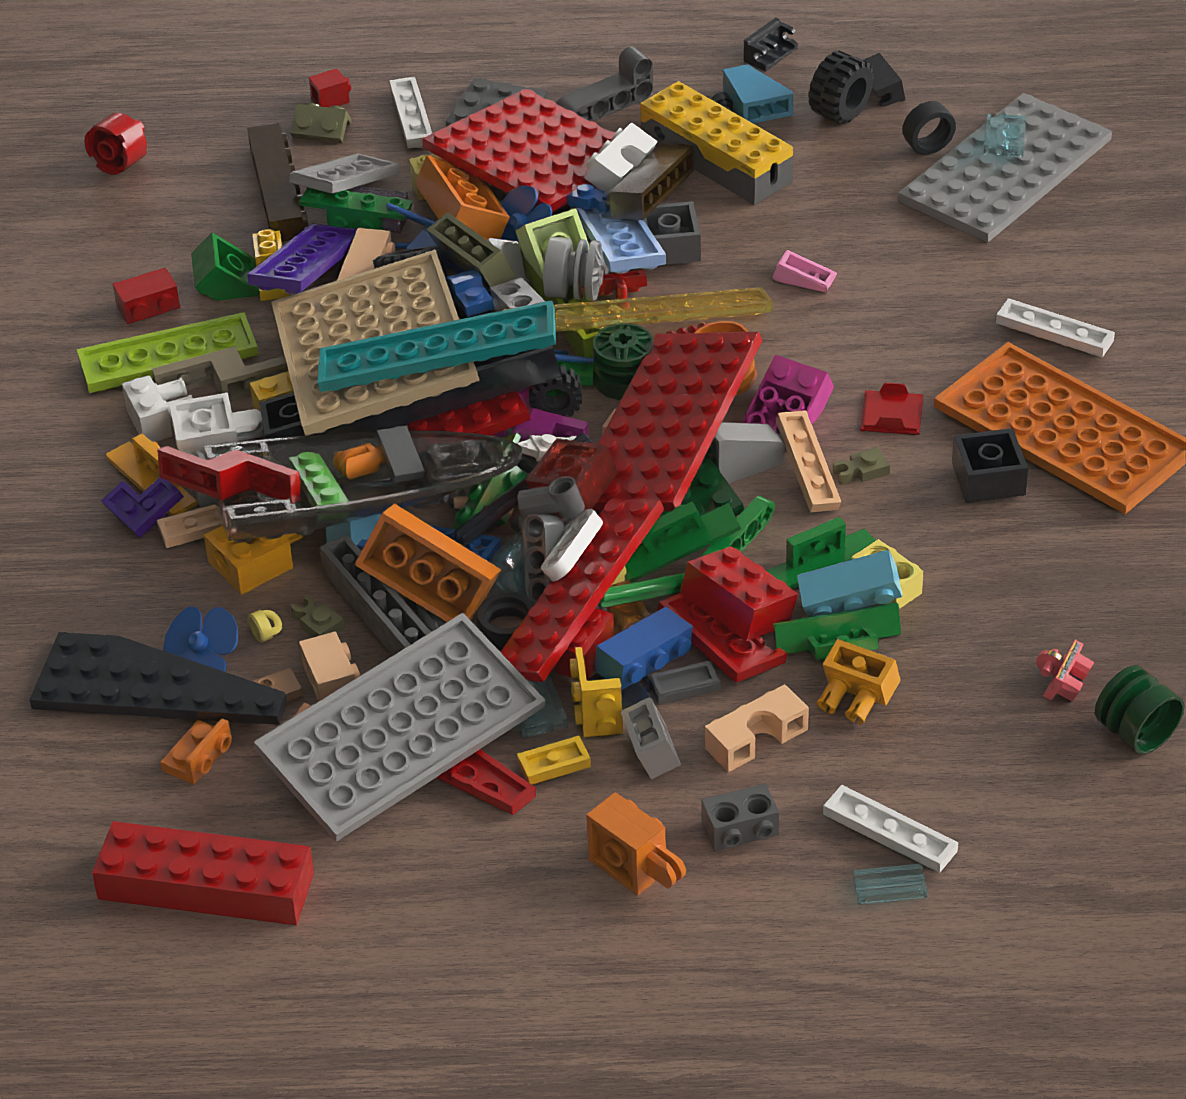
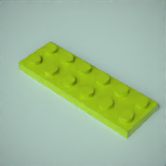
(135, 357)

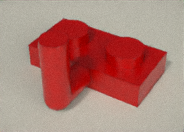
(623, 283)

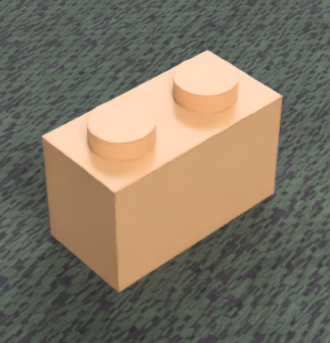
(327, 664)

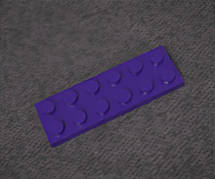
(303, 258)

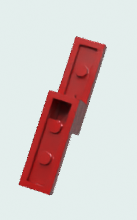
(229, 474)

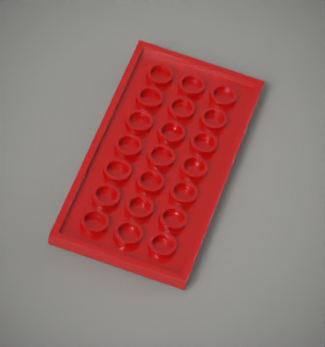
(674, 413)

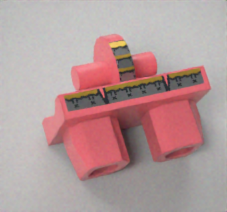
(1052, 663)

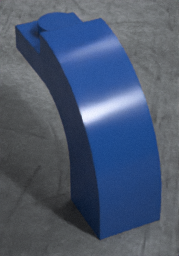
(469, 293)

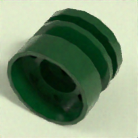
(617, 356)
(1139, 709)

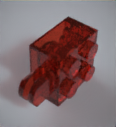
(583, 461)

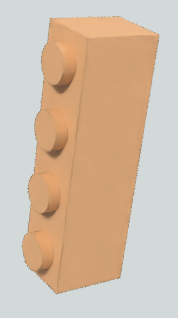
(365, 248)

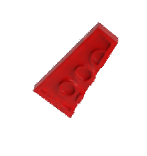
(721, 645)

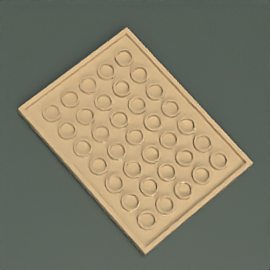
(358, 308)

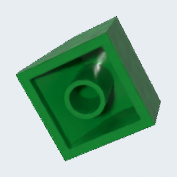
(222, 270)

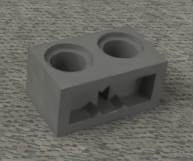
(740, 817)

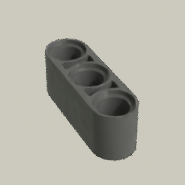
(540, 536)

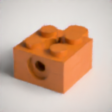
(631, 845)

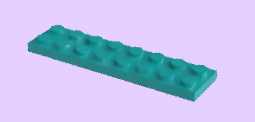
(437, 346)

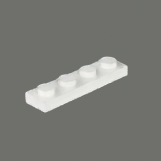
(410, 111)
(1055, 327)
(890, 828)

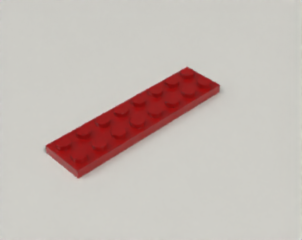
(572, 599)

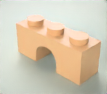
(775, 713)

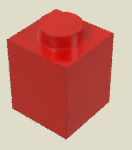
(329, 88)

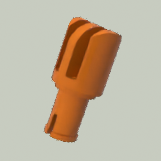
(359, 461)

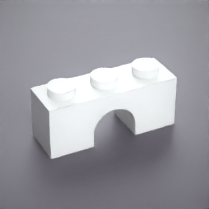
(619, 157)

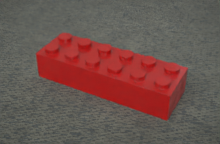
(203, 873)

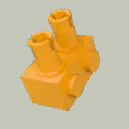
(859, 672)

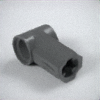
(559, 497)

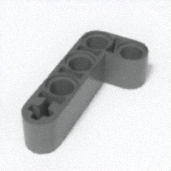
(615, 92)

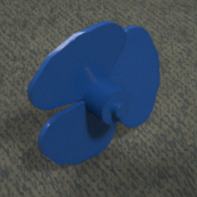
(518, 206)
(200, 645)

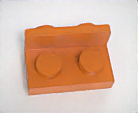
(197, 751)

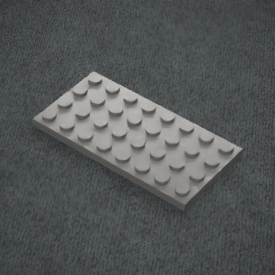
(991, 190)
(398, 726)

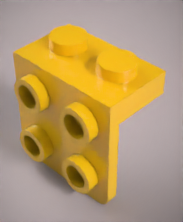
(598, 701)

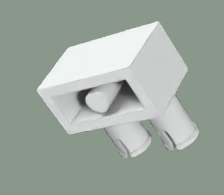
(148, 405)

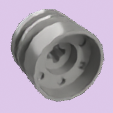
(577, 269)

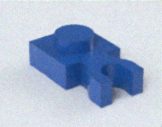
(588, 197)

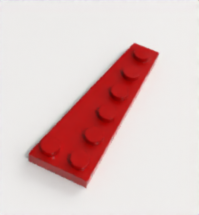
(490, 782)

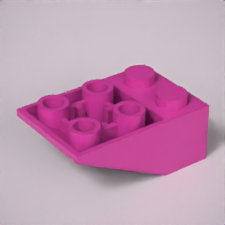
(789, 388)

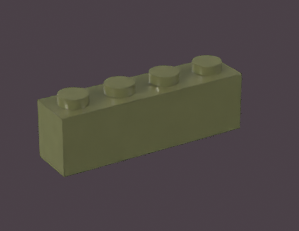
(470, 250)

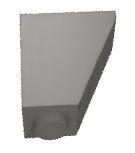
(745, 449)

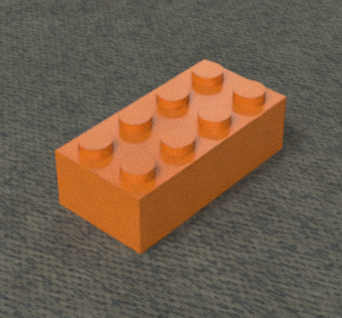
(461, 195)
(426, 565)

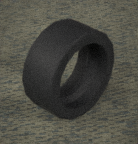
(919, 117)
(498, 606)

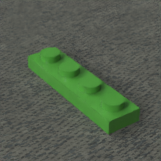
(317, 480)

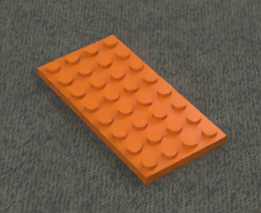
(1067, 426)

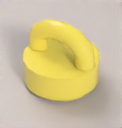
(261, 626)

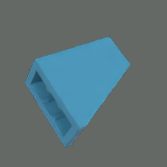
(756, 95)

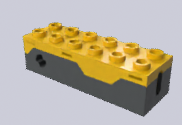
(723, 143)

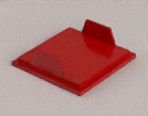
(892, 410)

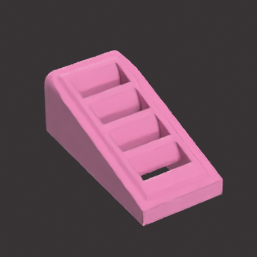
(801, 272)

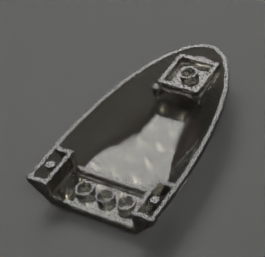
(449, 461)

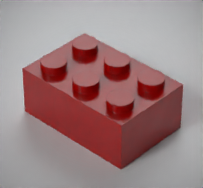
(738, 593)

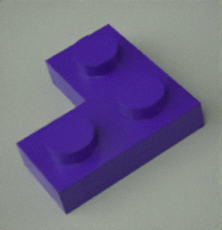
(142, 510)

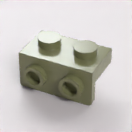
(319, 122)

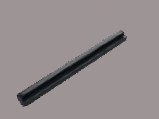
(497, 508)

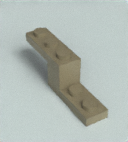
(221, 368)

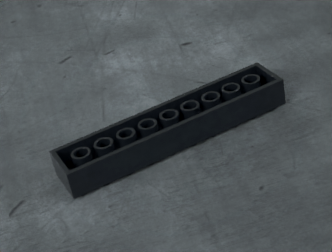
(496, 377)

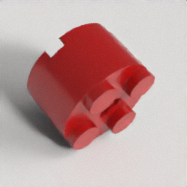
(116, 143)

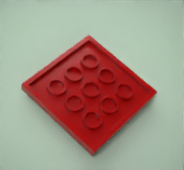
(478, 418)

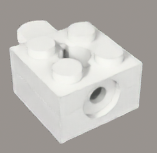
(211, 422)

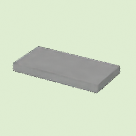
(344, 173)

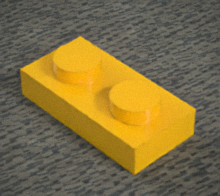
(554, 760)

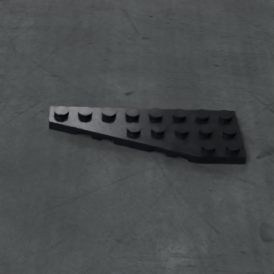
(138, 680)

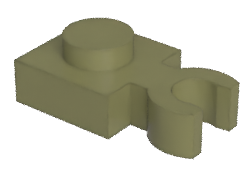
(864, 464)
(317, 620)

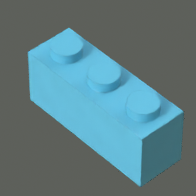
(850, 585)

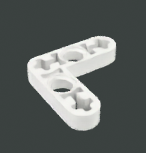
(576, 537)

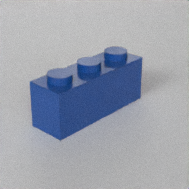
(643, 647)

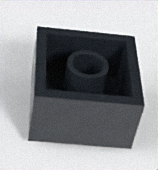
(989, 465)

